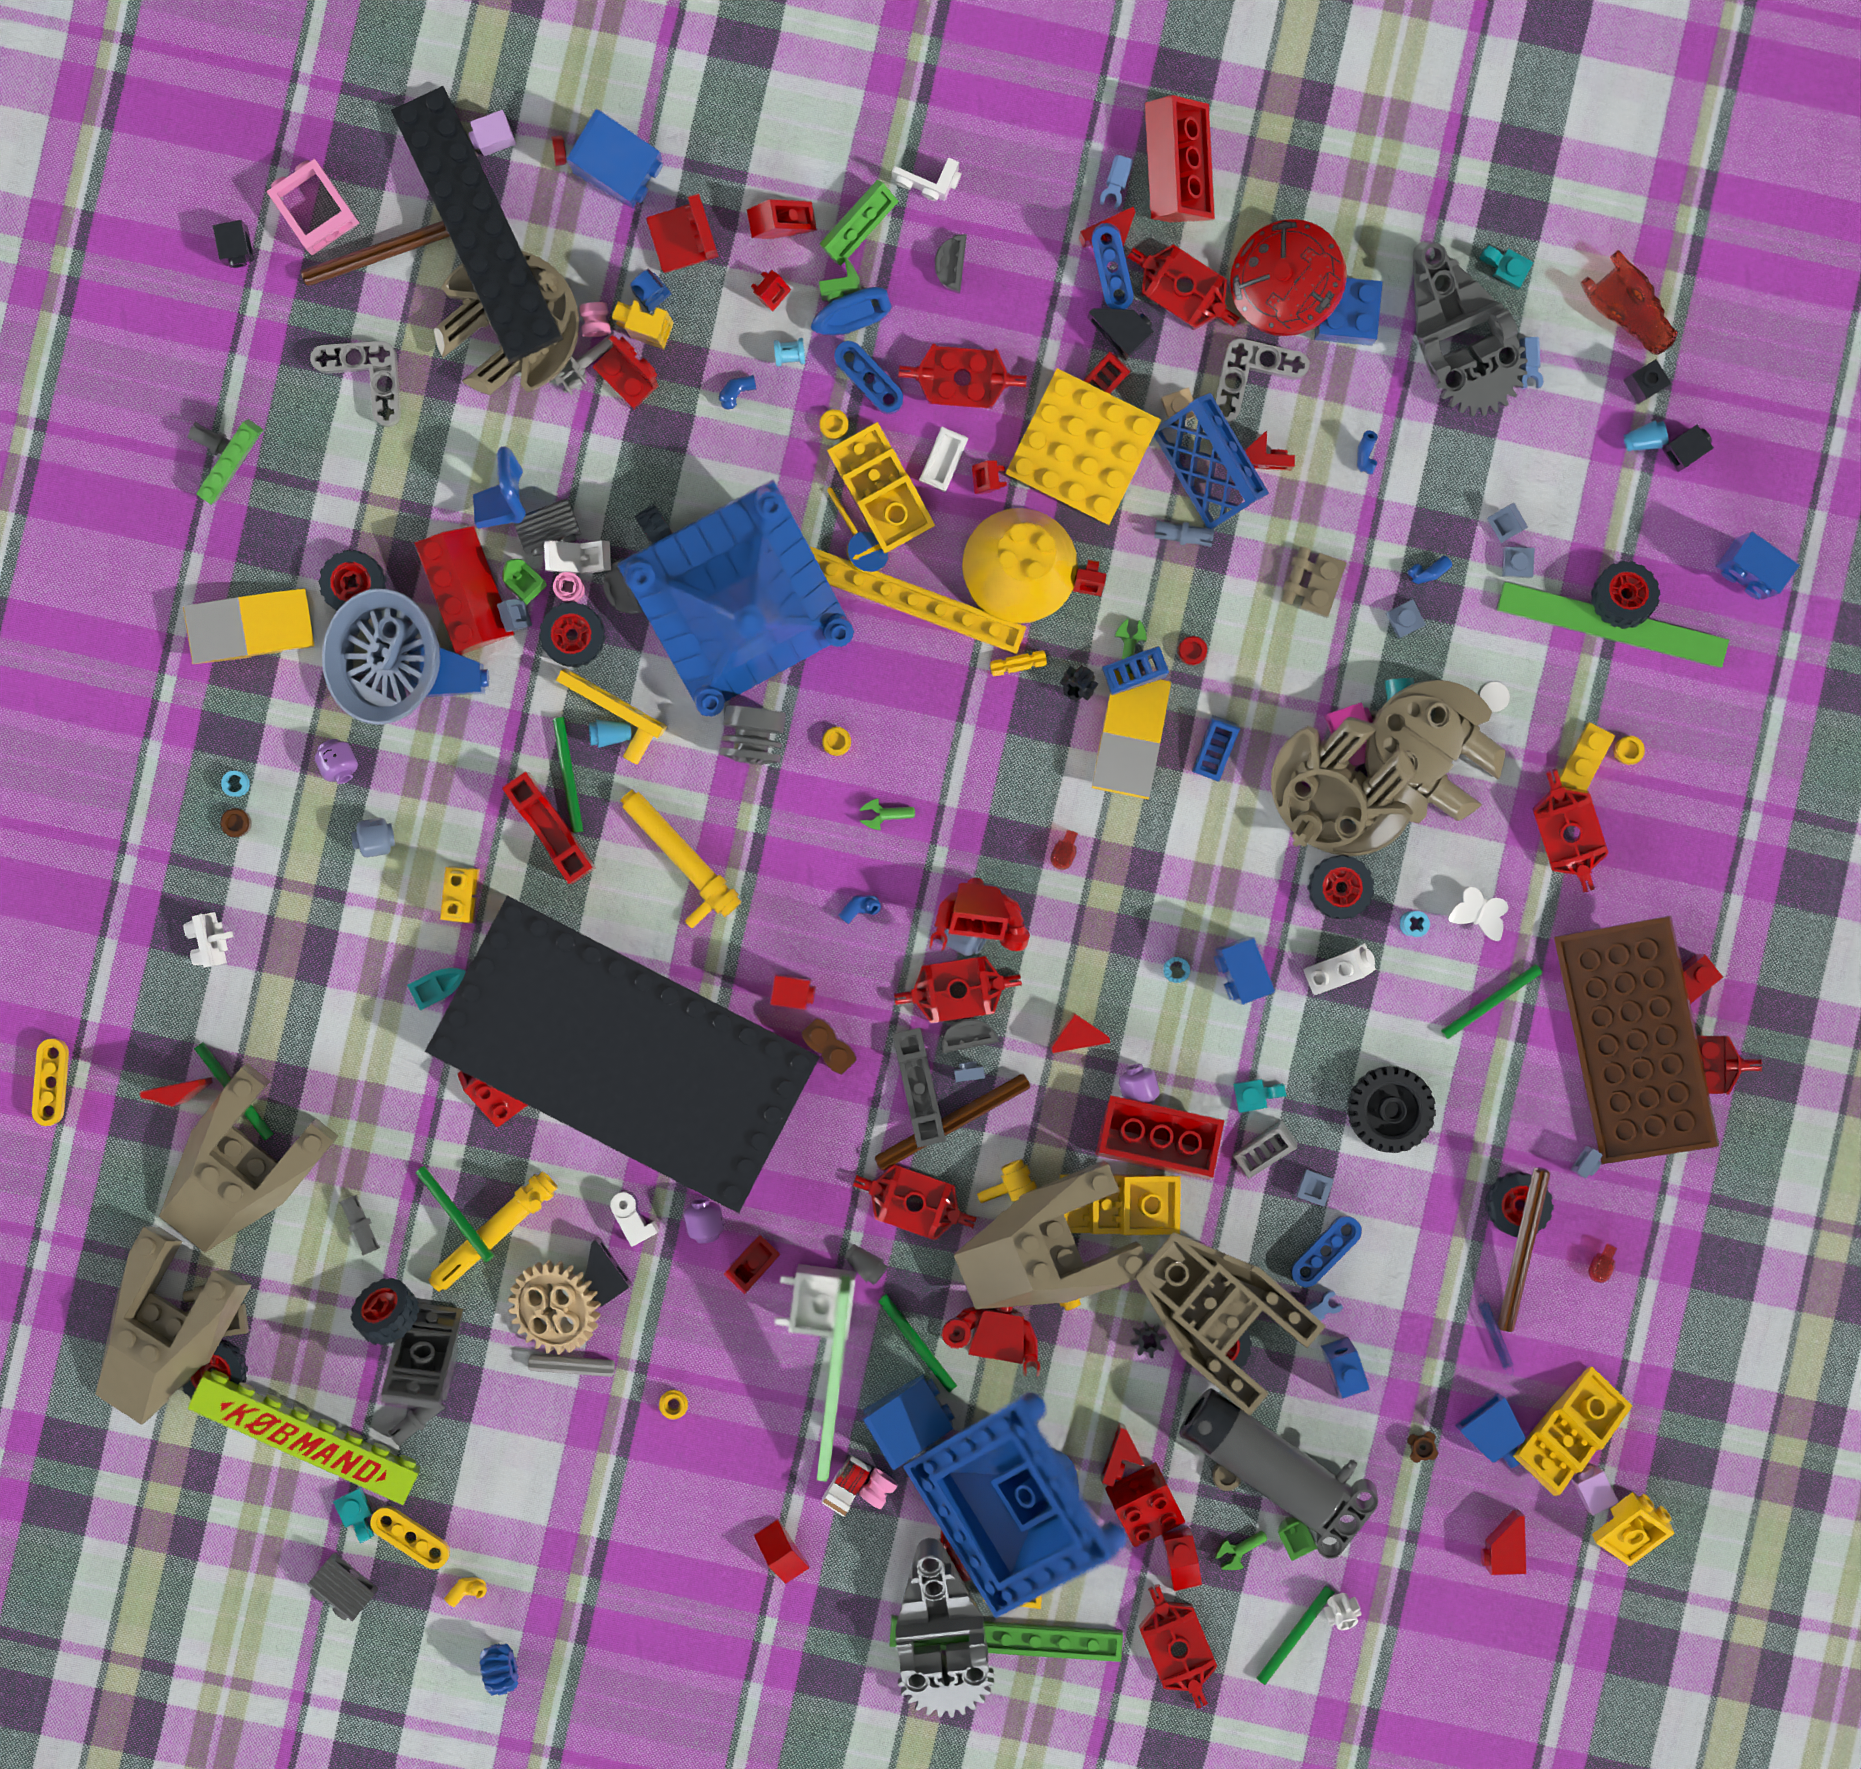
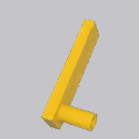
(646, 724)

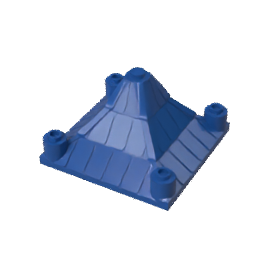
(736, 597)
(1012, 1507)

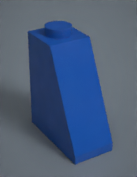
(455, 674)

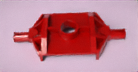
(1196, 307)
(984, 366)
(1566, 808)
(933, 986)
(1723, 1063)
(897, 1184)
(1172, 1623)

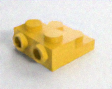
(1634, 1529)

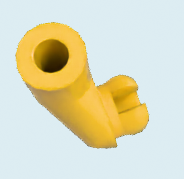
(466, 1586)

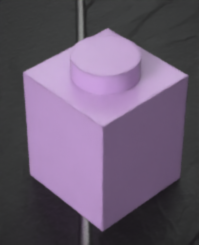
(491, 133)
(1594, 1490)

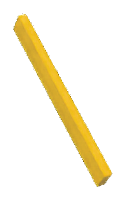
(920, 603)

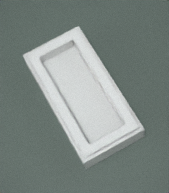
(943, 459)

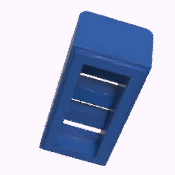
(1143, 657)
(1210, 733)

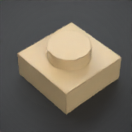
(1177, 401)

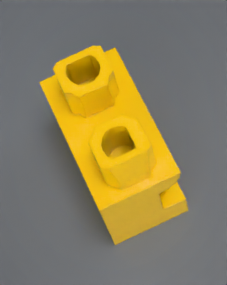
(643, 326)
(457, 894)

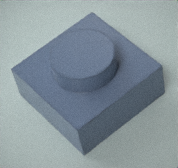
(1507, 522)
(1518, 562)
(514, 615)
(1405, 618)
(969, 1071)
(1587, 1162)
(1314, 1187)

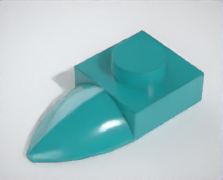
(435, 986)

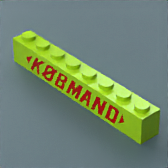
(304, 1436)

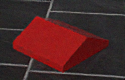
(176, 1093)

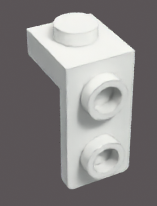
(948, 179)
(577, 557)
(1340, 969)

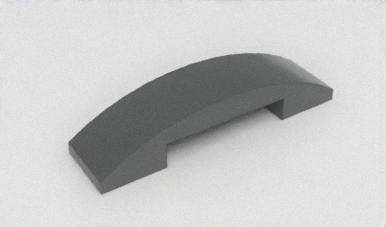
(919, 1087)

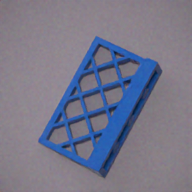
(1230, 455)

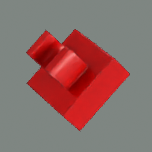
(771, 290)
(986, 477)
(1090, 580)

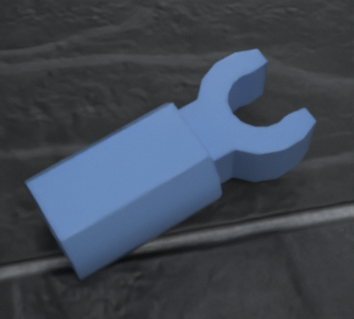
(1117, 179)
(1531, 353)
(1322, 1308)

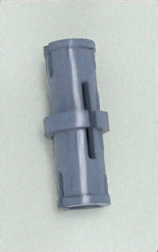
(1184, 533)

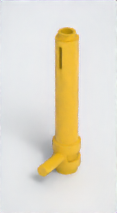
(711, 886)
(1016, 1183)
(526, 1201)

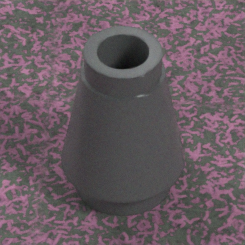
(866, 1264)

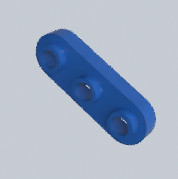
(1112, 278)
(864, 365)
(1338, 1244)

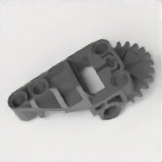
(1451, 310)
(939, 1607)

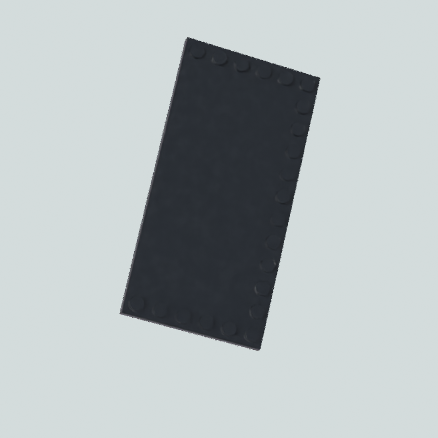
(622, 1054)

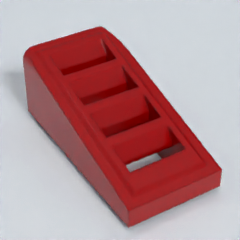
(1114, 361)

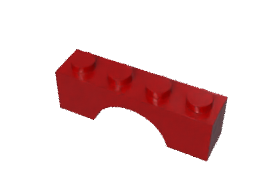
(549, 827)

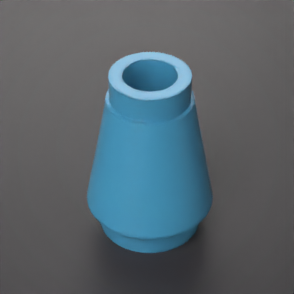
(1647, 437)
(608, 732)

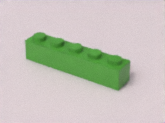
(229, 461)

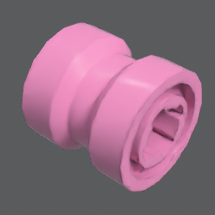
(595, 319)
(573, 588)
(875, 1490)

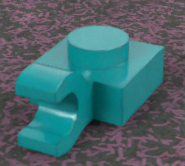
(1510, 267)
(1252, 1094)
(354, 1510)

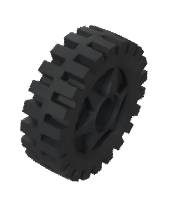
(1414, 1112)

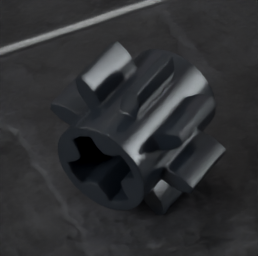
(1079, 683)
(1146, 1330)

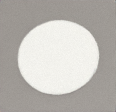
(1495, 695)

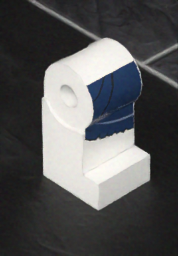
(626, 1211)

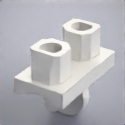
(210, 940)

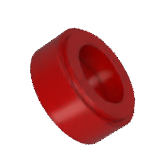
(559, 150)
(1192, 650)

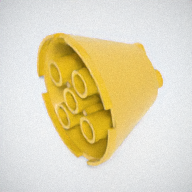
(1019, 565)

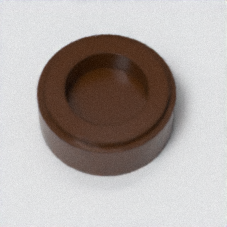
(235, 822)

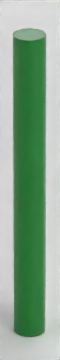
(567, 775)
(1492, 1001)
(223, 1077)
(455, 1214)
(917, 1343)
(1295, 1635)

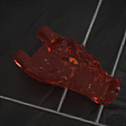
(1630, 302)

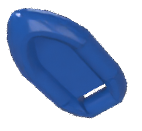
(852, 312)

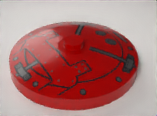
(1288, 277)

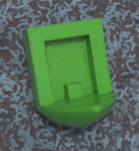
(840, 287)
(522, 580)
(1296, 1538)

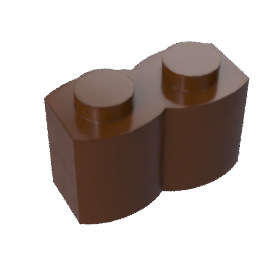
(823, 1039)

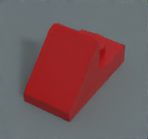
(1121, 220)
(1276, 460)
(751, 1264)
(1121, 1449)

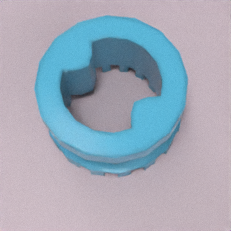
(244, 781)
(1185, 967)

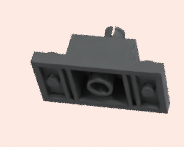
(424, 1359)

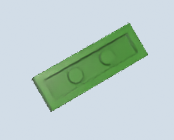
(859, 222)

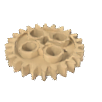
(554, 1307)

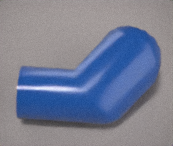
(733, 388)
(1364, 451)
(1433, 572)
(860, 904)

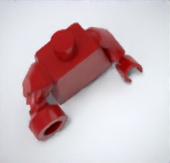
(981, 913)
(997, 1335)

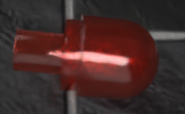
(1064, 851)
(1603, 1264)

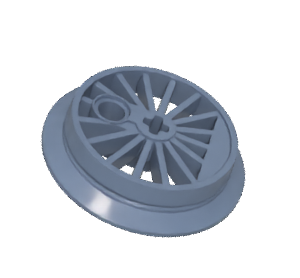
(384, 656)

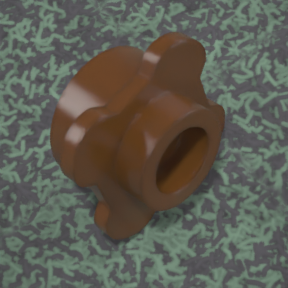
(1430, 1451)

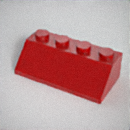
(1179, 160)
(463, 588)
(1160, 1137)

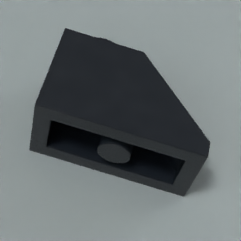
(1122, 328)
(604, 1274)

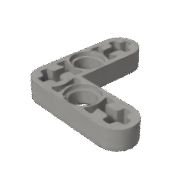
(1252, 363)
(376, 368)

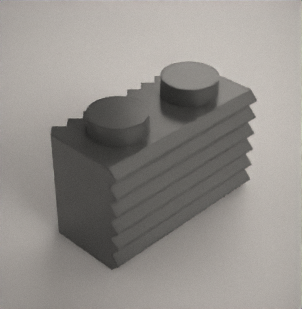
(547, 523)
(342, 1587)

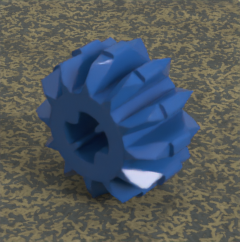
(498, 1669)

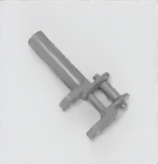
(581, 363)

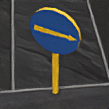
(863, 547)

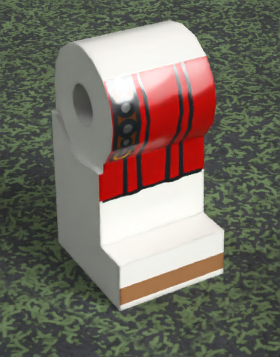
(846, 1485)

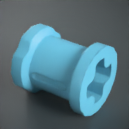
(789, 352)
(1423, 924)

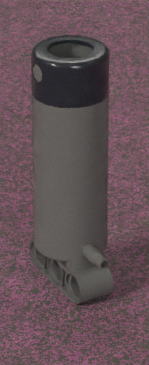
(1280, 1470)

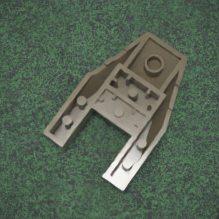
(227, 1177)
(1031, 1254)
(1210, 1302)
(151, 1341)

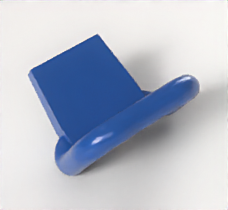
(501, 502)

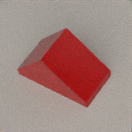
(1078, 1034)
(780, 1551)

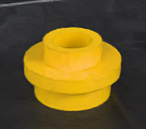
(671, 1413)

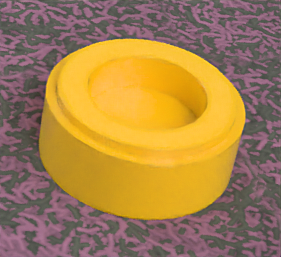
(834, 424)
(836, 741)
(1629, 750)

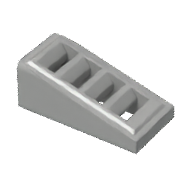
(1269, 1134)

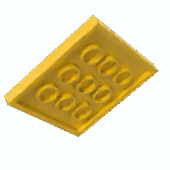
(1083, 446)

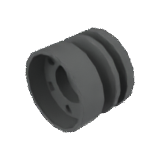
(752, 734)

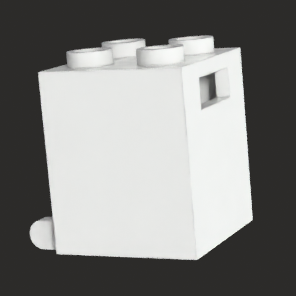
(815, 1300)

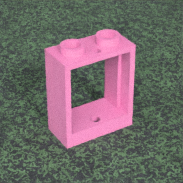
(327, 231)

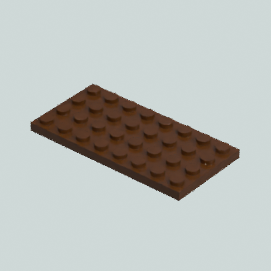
(1636, 1040)

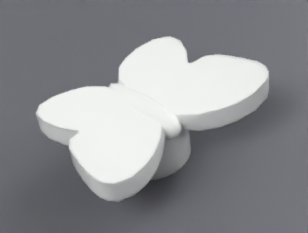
(1481, 912)

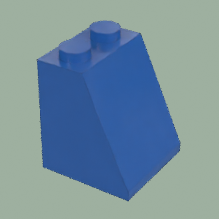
(614, 159)
(908, 1420)

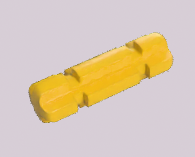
(1018, 663)

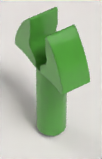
(1129, 644)
(885, 814)
(1239, 1550)

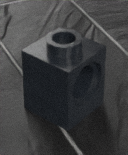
(233, 243)
(1647, 381)
(1688, 447)

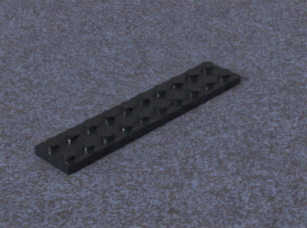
(477, 225)

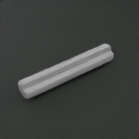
(571, 1365)

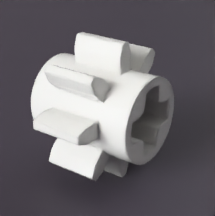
(1342, 1611)

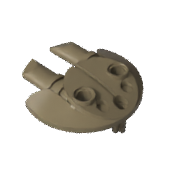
(536, 368)
(1434, 744)
(1339, 792)

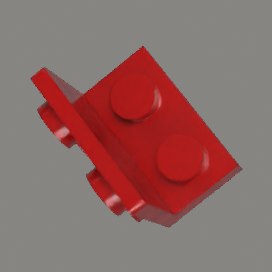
(682, 236)
(625, 373)
(492, 1102)
(1145, 1505)

